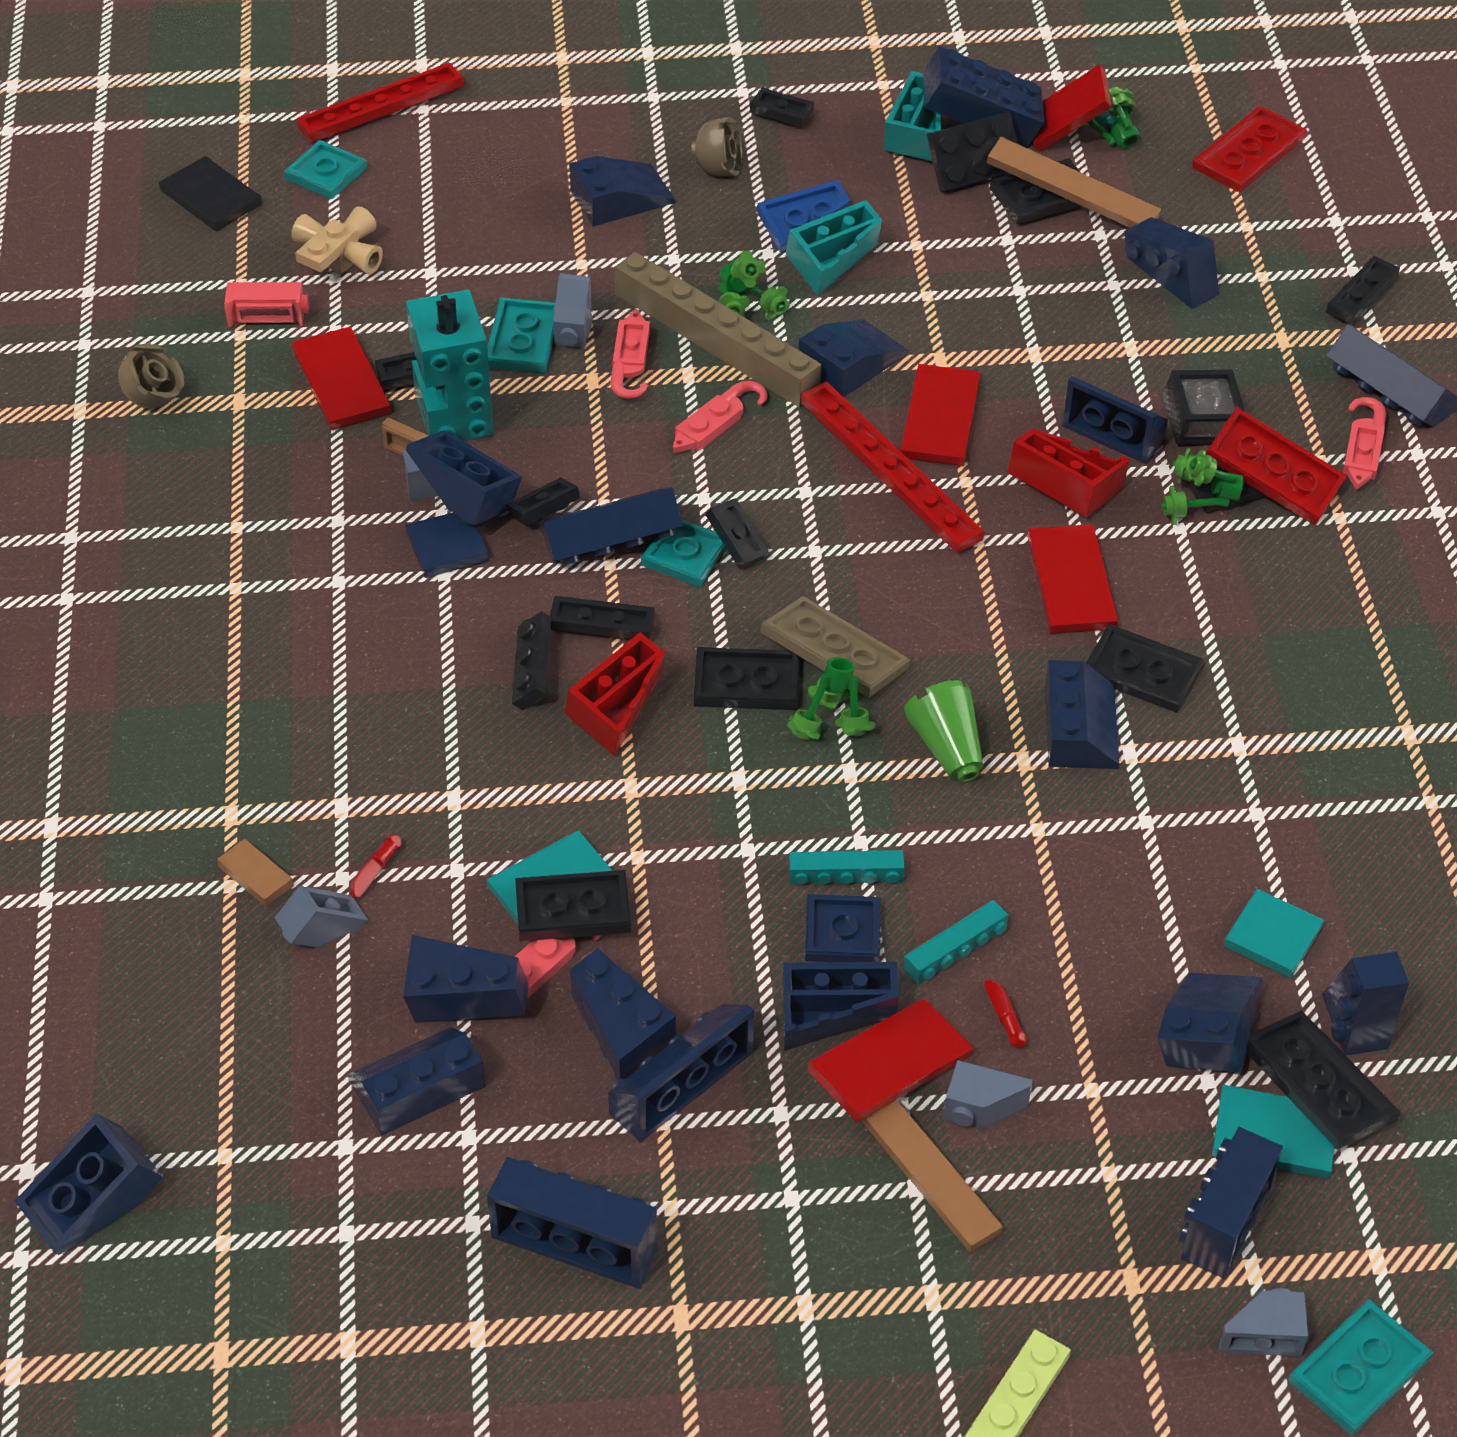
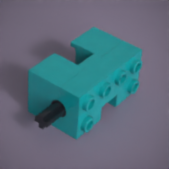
(450, 365)

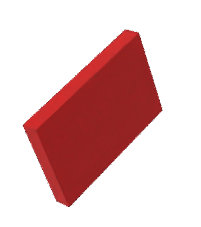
(1073, 107)

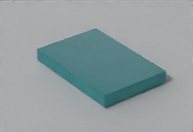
(522, 335)
(565, 856)
(1277, 1120)
(1360, 1367)

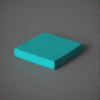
(325, 169)
(686, 555)
(1273, 933)

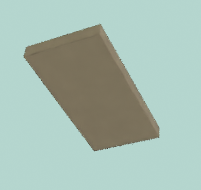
(822, 635)

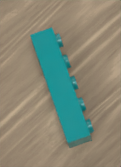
(846, 867)
(955, 942)

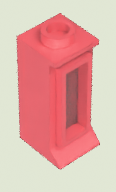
(265, 302)

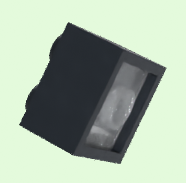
(1200, 403)

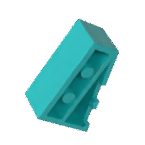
(911, 121)
(833, 244)

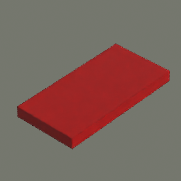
(1249, 149)
(341, 378)
(940, 414)
(1276, 466)
(1072, 578)
(889, 1059)

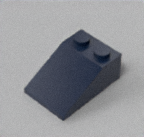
(616, 188)
(850, 353)
(464, 477)
(1210, 1021)
(88, 1185)

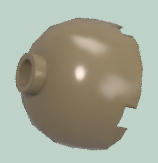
(718, 147)
(150, 376)

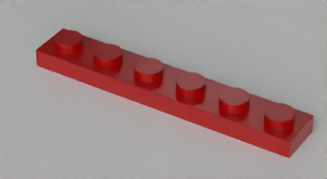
(380, 102)

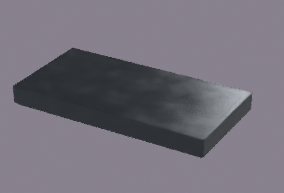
(1320, 1080)

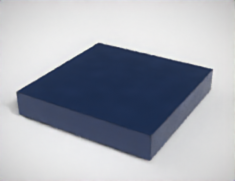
(445, 544)
(842, 928)

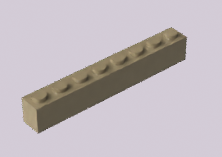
(716, 328)

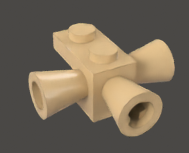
(337, 243)

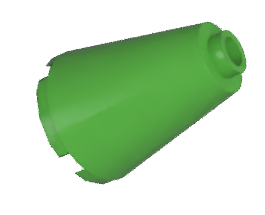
(948, 728)

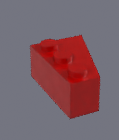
(1067, 473)
(616, 691)

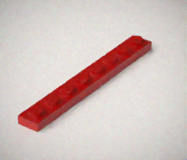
(892, 467)

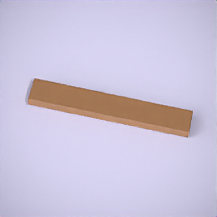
(1070, 184)
(933, 1176)

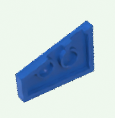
(799, 208)

